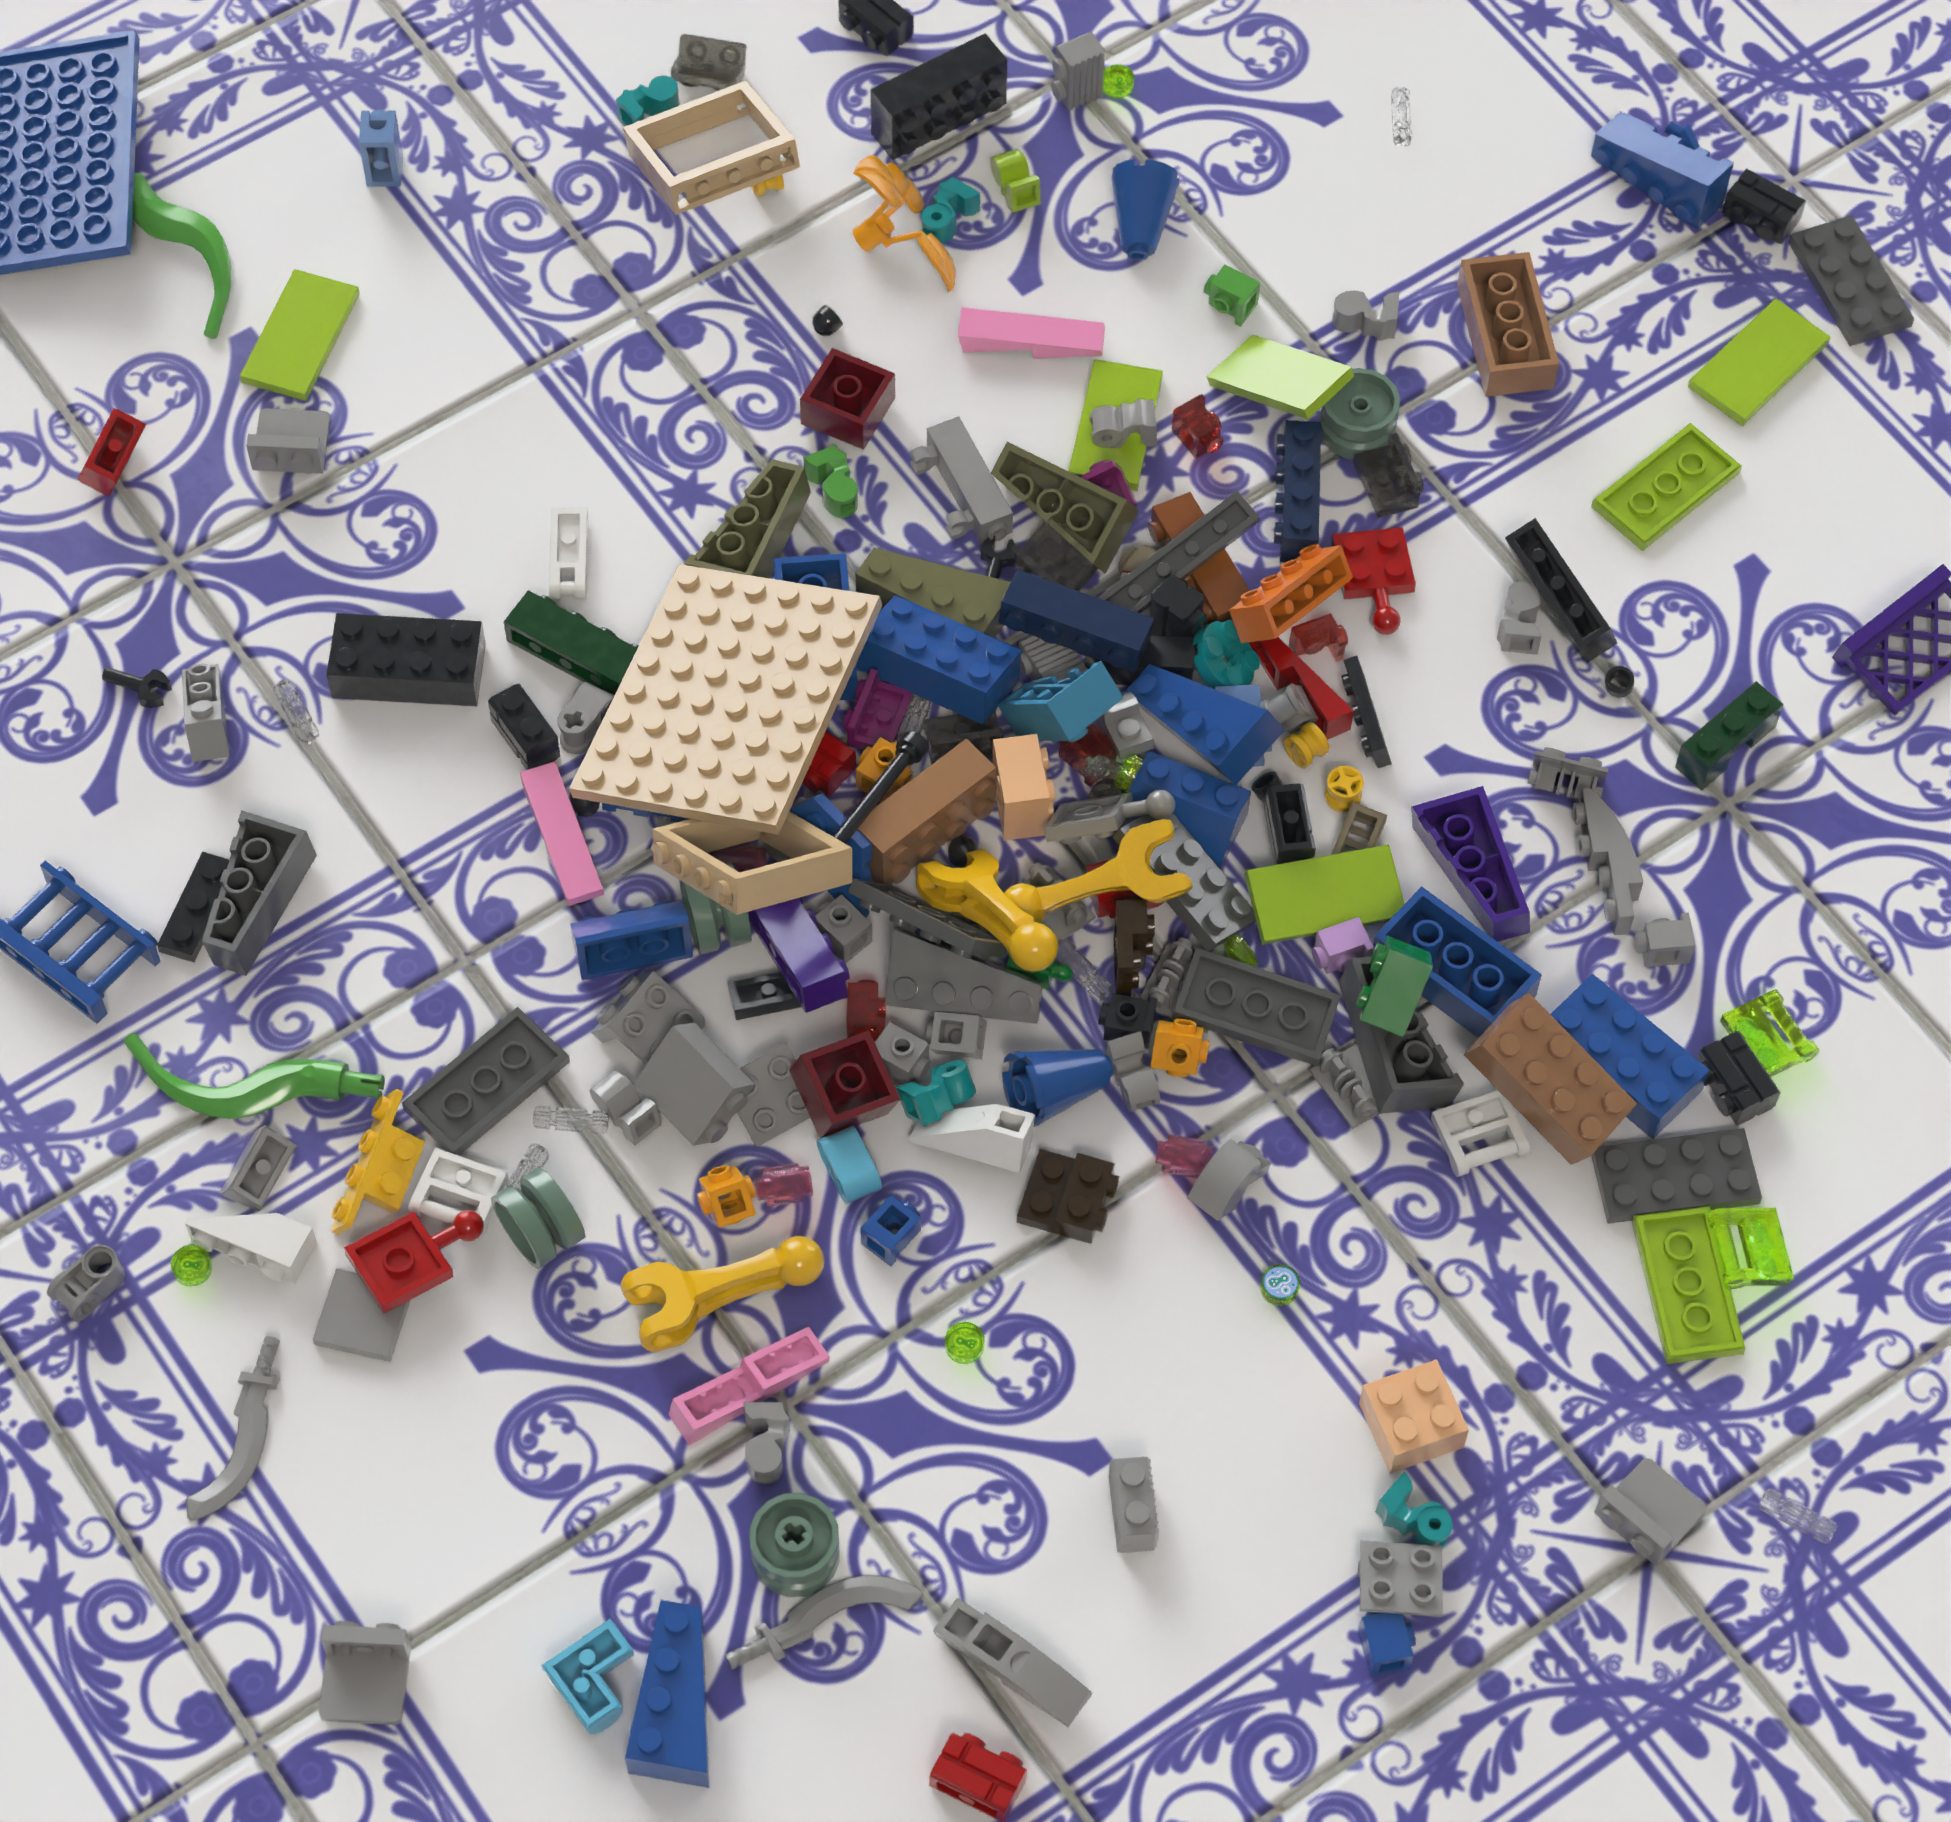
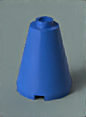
(1142, 204)
(1054, 1079)

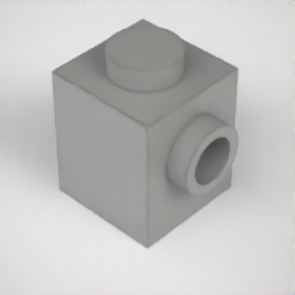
(845, 927)
(903, 1054)

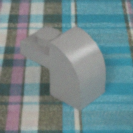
(1126, 727)
(1227, 1178)

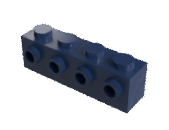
(1300, 487)
(1076, 620)

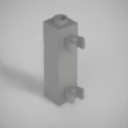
(969, 481)

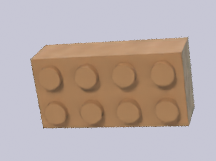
(1507, 324)
(929, 812)
(1550, 1079)

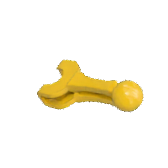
(1123, 873)
(978, 897)
(697, 1293)

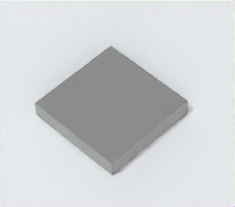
(355, 1322)

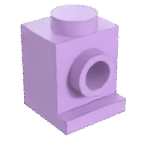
(1340, 944)

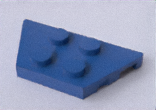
(825, 816)

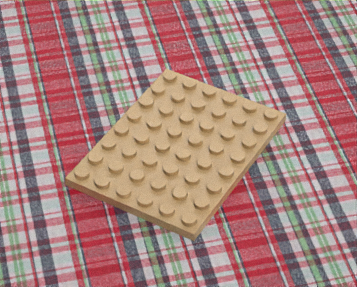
(727, 698)

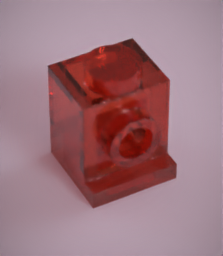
(1197, 427)
(1092, 744)
(865, 1009)

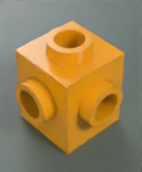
(874, 762)
(1179, 1047)
(726, 1195)

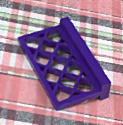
(1888, 624)

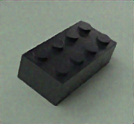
(938, 96)
(406, 659)

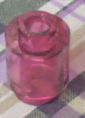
(743, 856)
(1183, 1156)
(783, 1184)

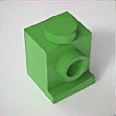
(1233, 293)

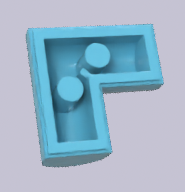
(579, 1675)

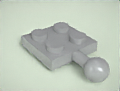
(1104, 815)

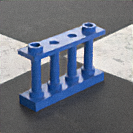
(62, 975)

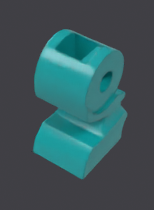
(651, 100)
(941, 216)
(949, 1086)
(1428, 1522)

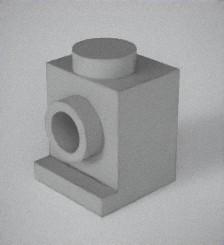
(1666, 941)
(945, 1024)

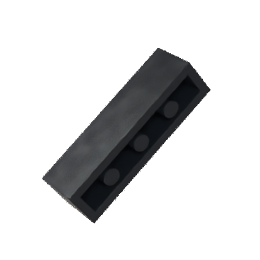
(1561, 590)

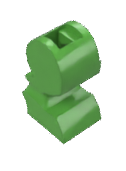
(838, 489)

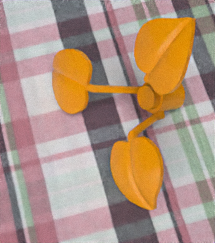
(896, 190)

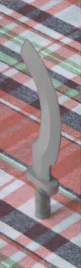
(249, 1438)
(821, 1606)

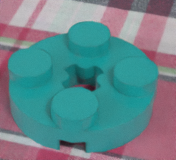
(1220, 640)

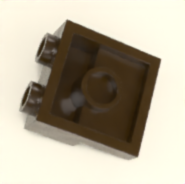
(1131, 942)
(1068, 1195)

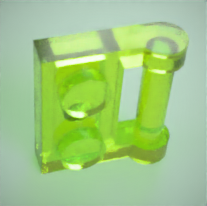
(1762, 1036)
(1761, 1243)

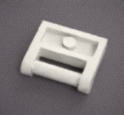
(1475, 1121)
(459, 1180)

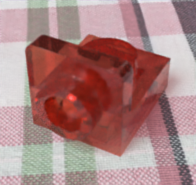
(1316, 634)

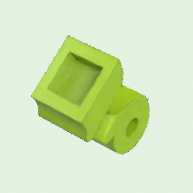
(1013, 177)

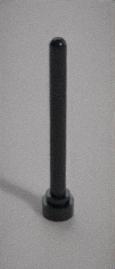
(909, 750)

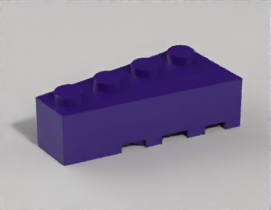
(1473, 856)

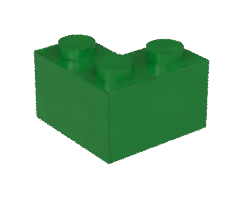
(1397, 985)

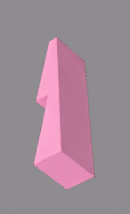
(1043, 335)
(561, 833)
(755, 1380)

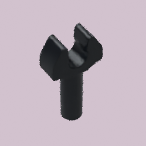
(995, 560)
(143, 685)

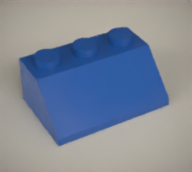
(1203, 803)
(632, 939)

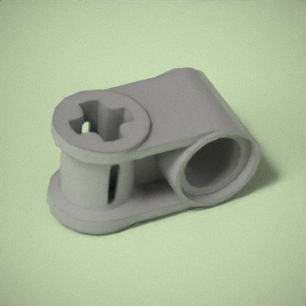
(1291, 708)
(582, 718)
(85, 1283)

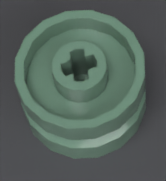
(1360, 414)
(707, 916)
(538, 1217)
(794, 1544)

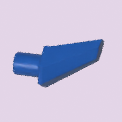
(1686, 134)

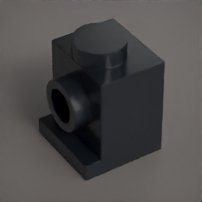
(1127, 1016)

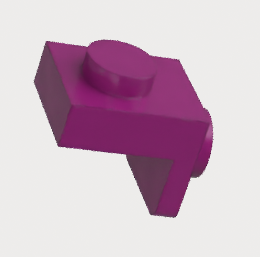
(1111, 478)

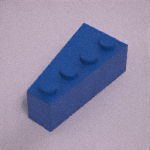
(1663, 168)
(1211, 723)
(671, 1709)

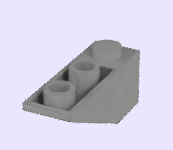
(204, 713)

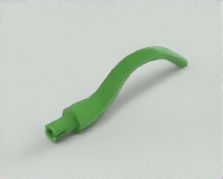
(190, 228)
(262, 1089)

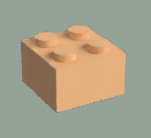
(1022, 786)
(1413, 1416)

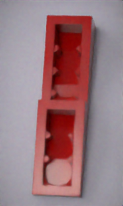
(1287, 668)

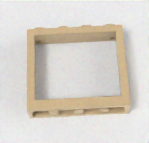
(720, 176)
(816, 862)

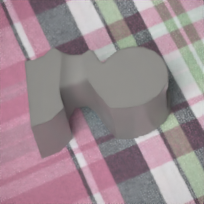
(1356, 313)
(1114, 425)
(1517, 627)
(1135, 1079)
(622, 1103)
(764, 1451)

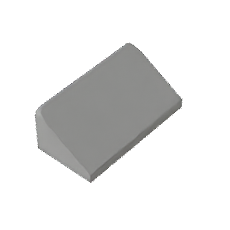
(258, 1168)

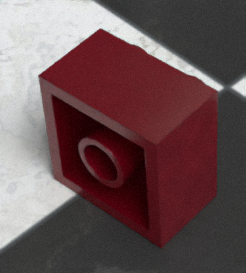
(847, 398)
(844, 1084)

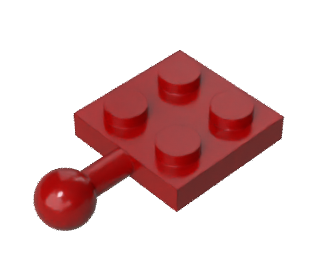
(1379, 569)
(407, 1261)

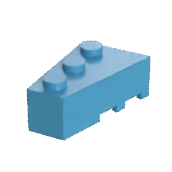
(1061, 707)

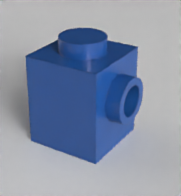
(1386, 1642)

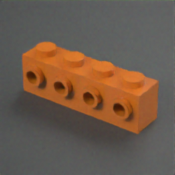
(1290, 593)

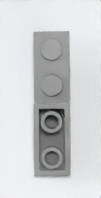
(1611, 853)
(1013, 1661)

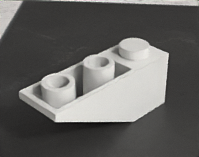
(981, 1133)
(262, 1240)

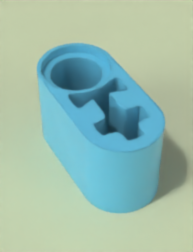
(849, 1164)

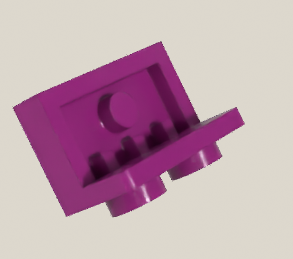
(877, 712)

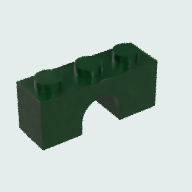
(1742, 721)

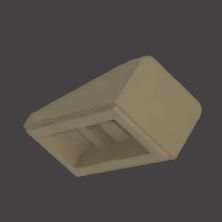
(1365, 816)

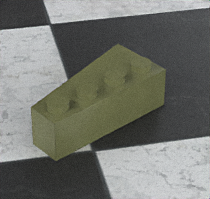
(1075, 508)
(758, 525)
(940, 588)

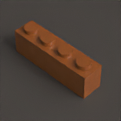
(1218, 577)

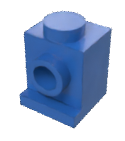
(890, 1215)

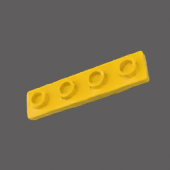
(383, 1166)

